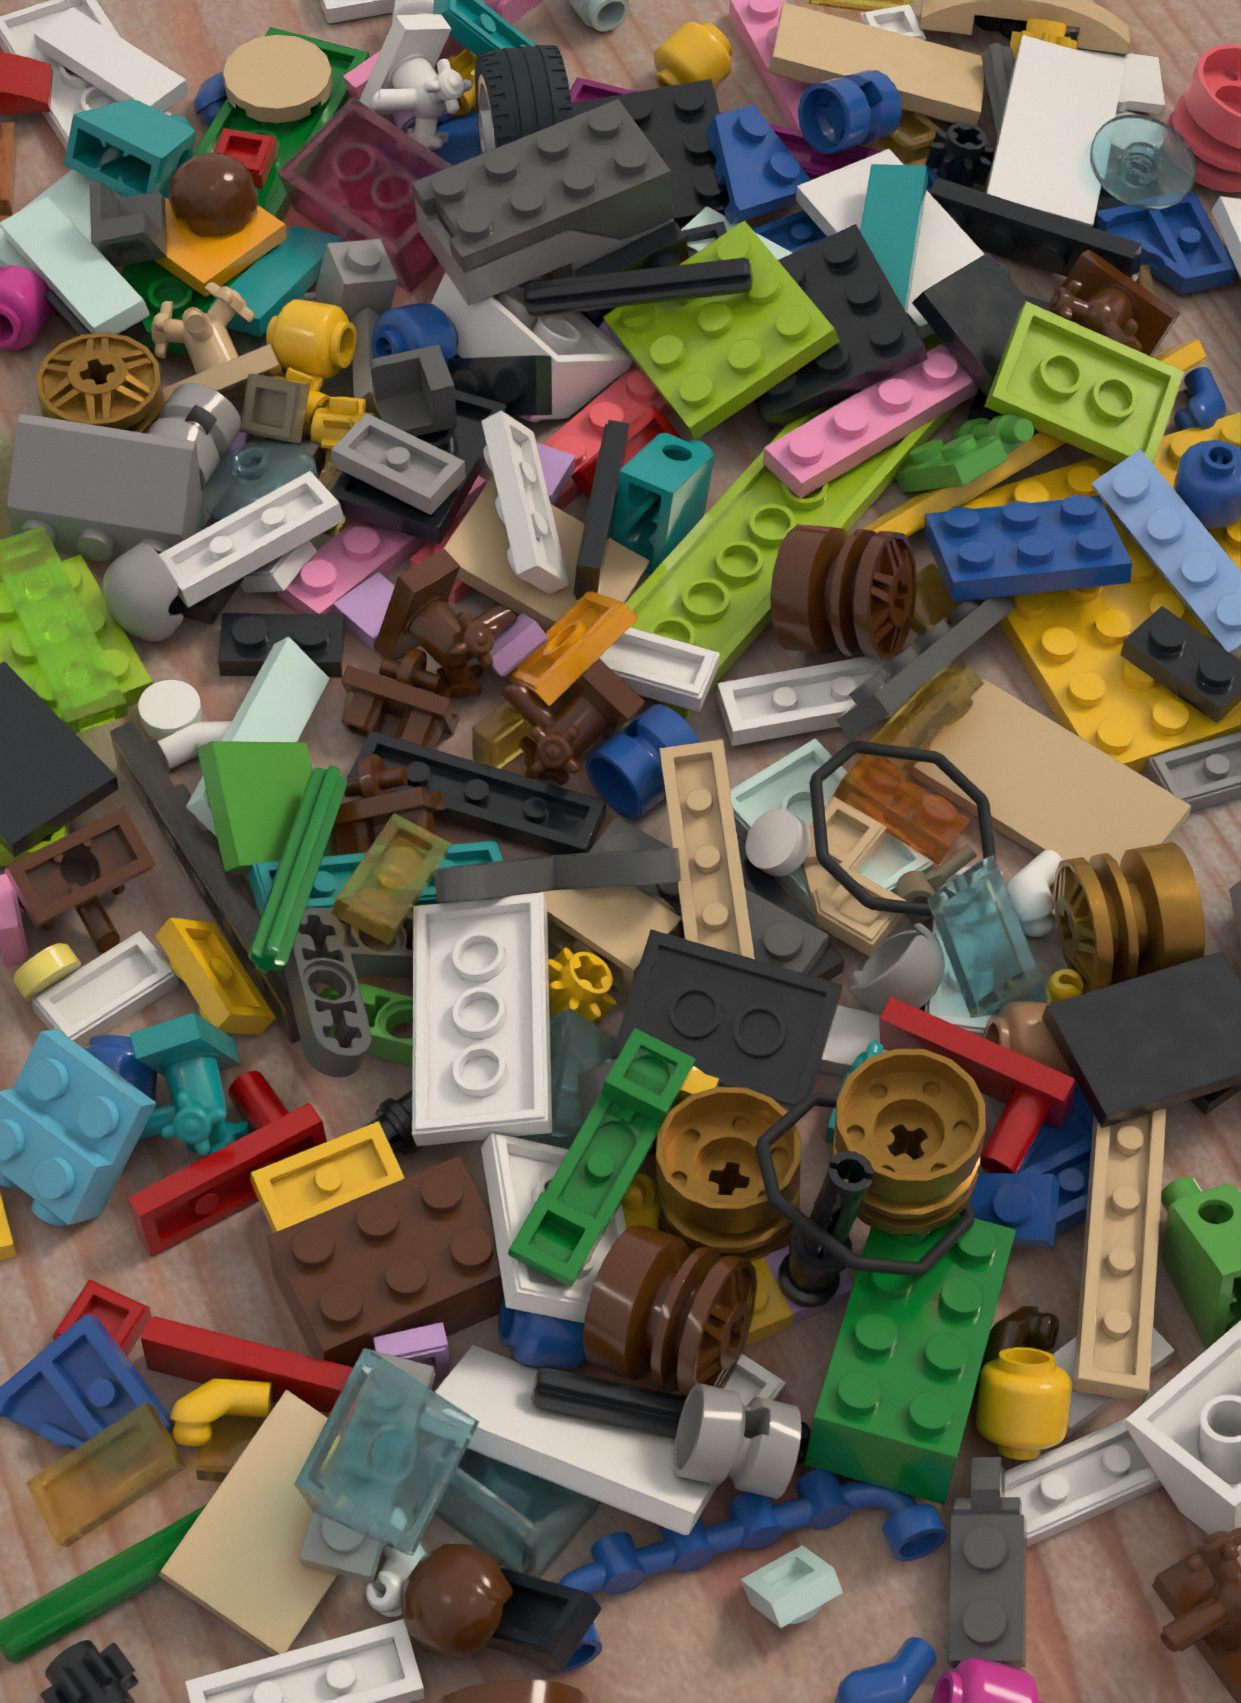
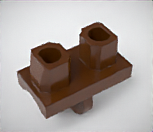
(373, 696)
(356, 819)

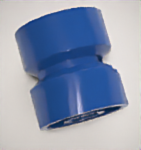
(849, 111)
(629, 765)

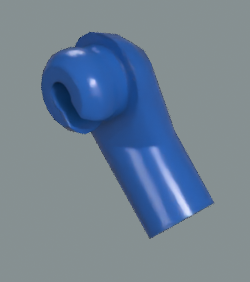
(210, 98)

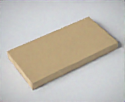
(927, 75)
(1049, 783)

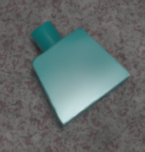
(129, 146)
(666, 486)

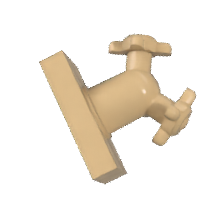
(211, 346)

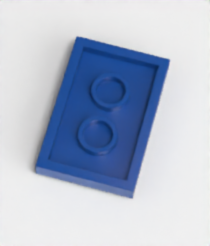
(1027, 548)

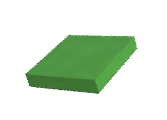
(254, 797)

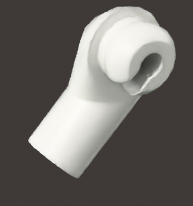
(184, 743)

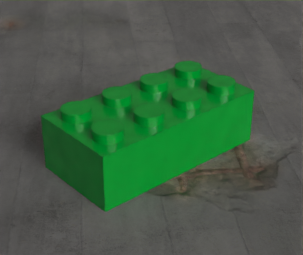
(910, 1362)

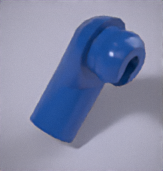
(1205, 402)
(892, 1680)

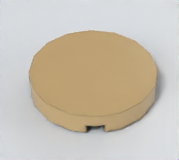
(277, 78)

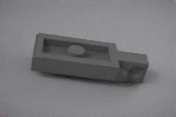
(988, 1571)

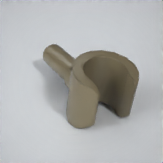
(924, 885)

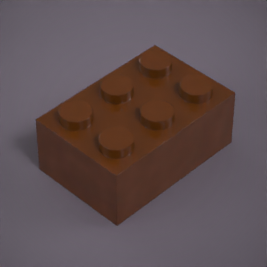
(390, 1264)

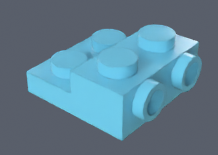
(68, 1130)

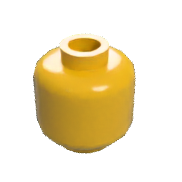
(693, 55)
(312, 338)
(1023, 1402)

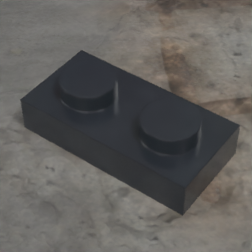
(658, 249)
(512, 380)
(250, 637)
(1186, 663)

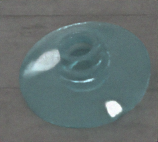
(1142, 162)
(254, 472)

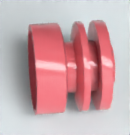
(1211, 118)

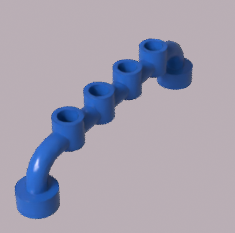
(754, 1524)

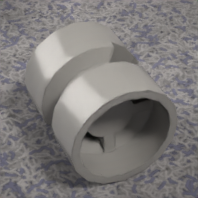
(200, 416)
(748, 1443)

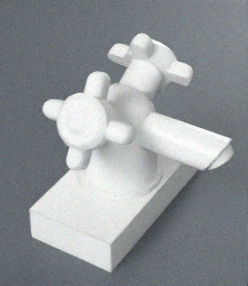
(407, 79)

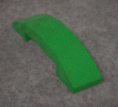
(603, 1159)

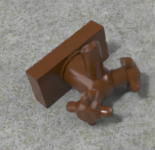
(1113, 305)
(422, 617)
(593, 709)
(80, 870)
(1206, 1605)

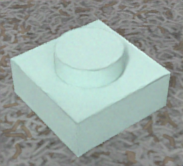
(792, 1587)

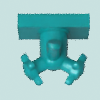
(190, 1057)

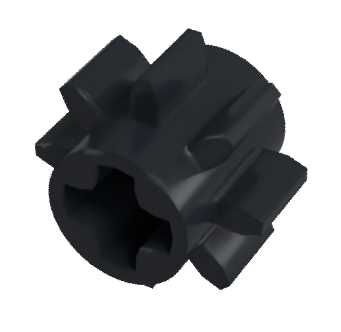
(961, 155)
(89, 1676)

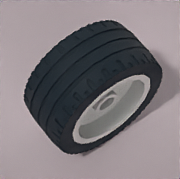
(519, 93)

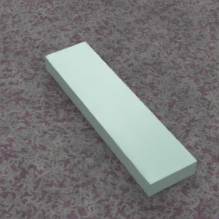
(74, 268)
(272, 709)

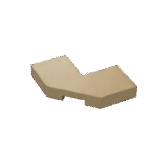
(851, 843)

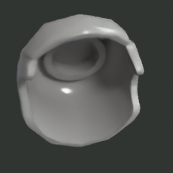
(140, 592)
(902, 967)

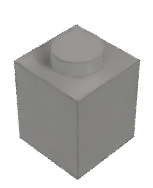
(357, 277)

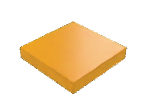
(217, 257)
(573, 645)

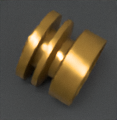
(101, 382)
(1128, 915)
(906, 1110)
(712, 1175)

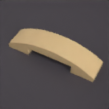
(1094, 25)

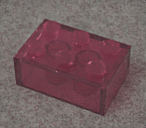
(359, 186)

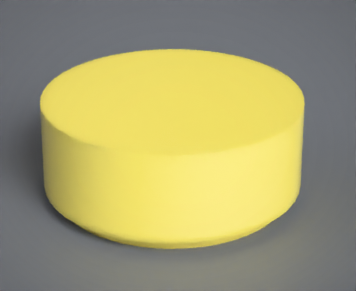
(45, 970)

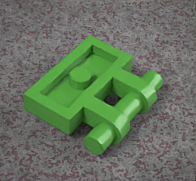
(972, 452)

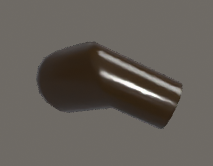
(1022, 1329)

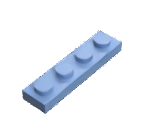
(1176, 546)

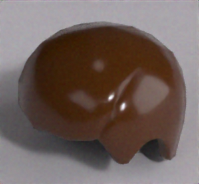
(213, 194)
(455, 1600)

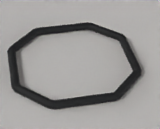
(898, 752)
(817, 1233)

